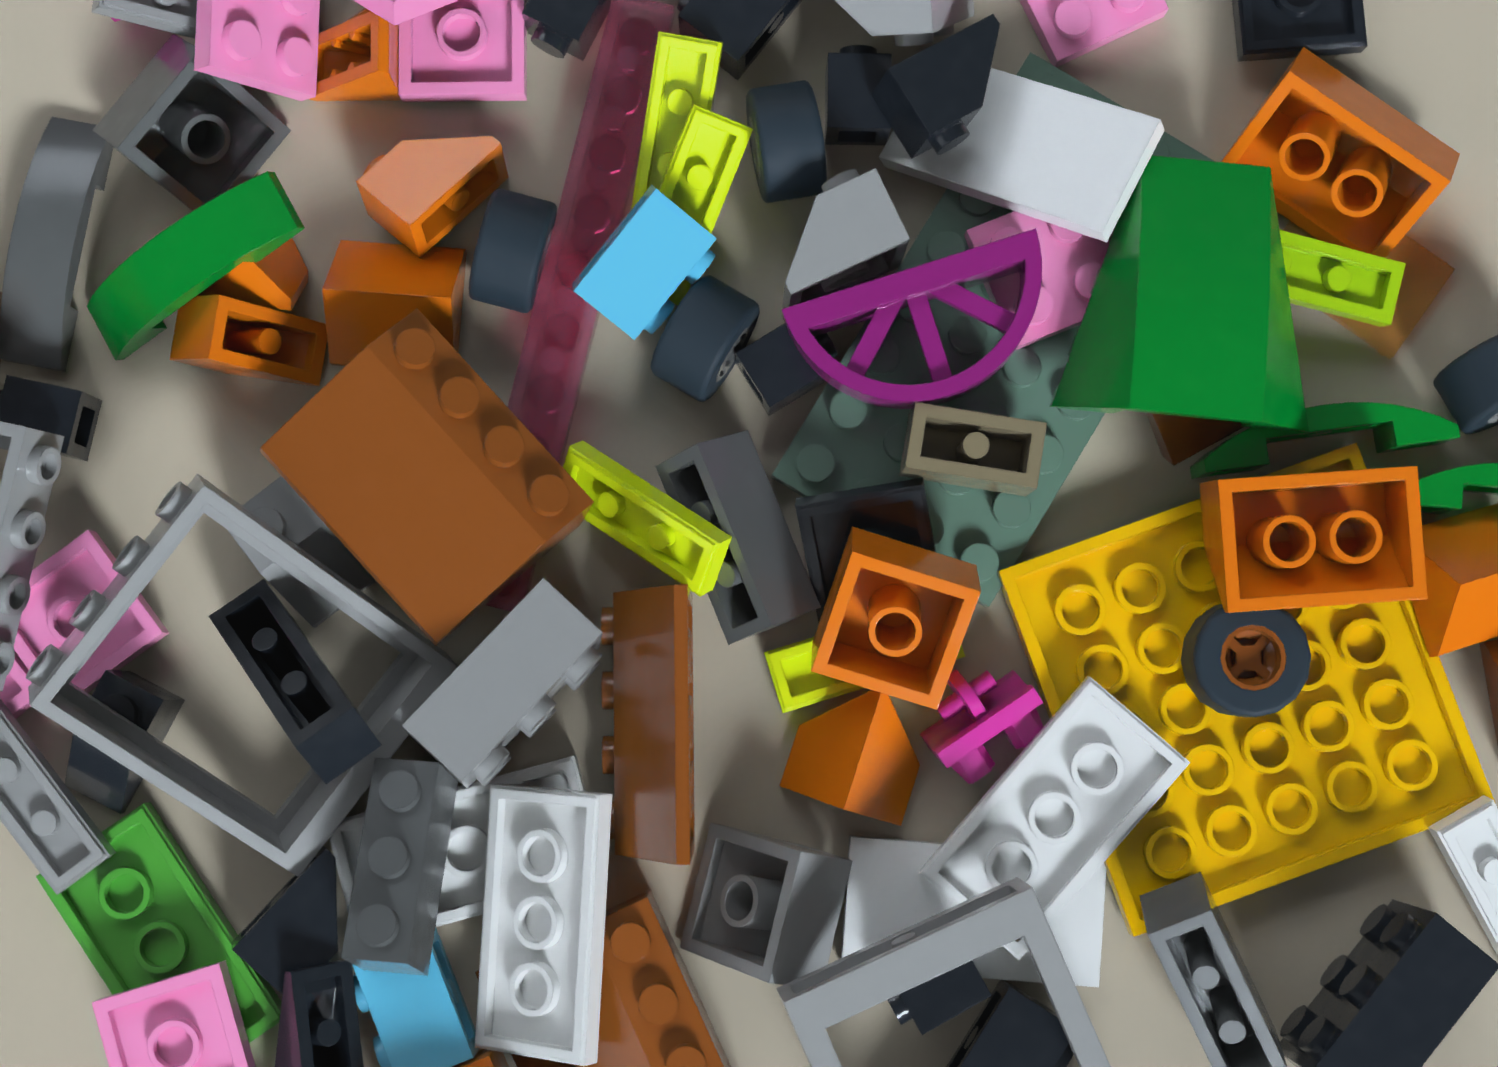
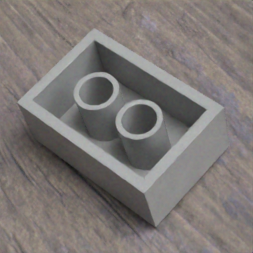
(507, 685)

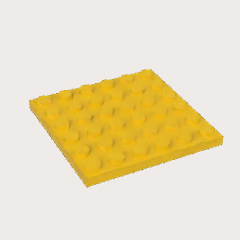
(1266, 798)

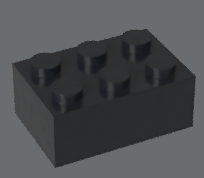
(1390, 994)

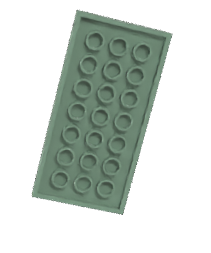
(862, 444)

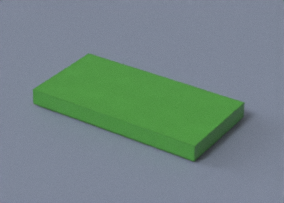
(154, 918)

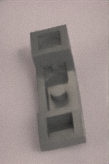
(48, 244)

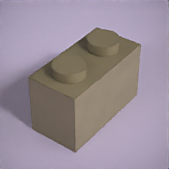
(973, 449)

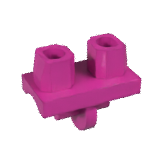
(976, 715)

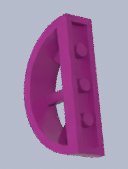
(913, 288)

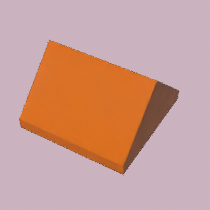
(381, 284)
(1460, 581)

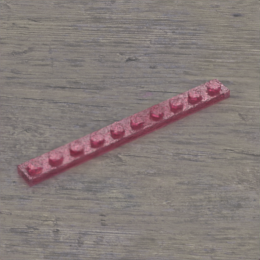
(587, 215)

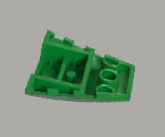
(1191, 304)

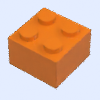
(895, 618)

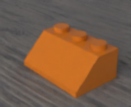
(1343, 158)
(1315, 539)

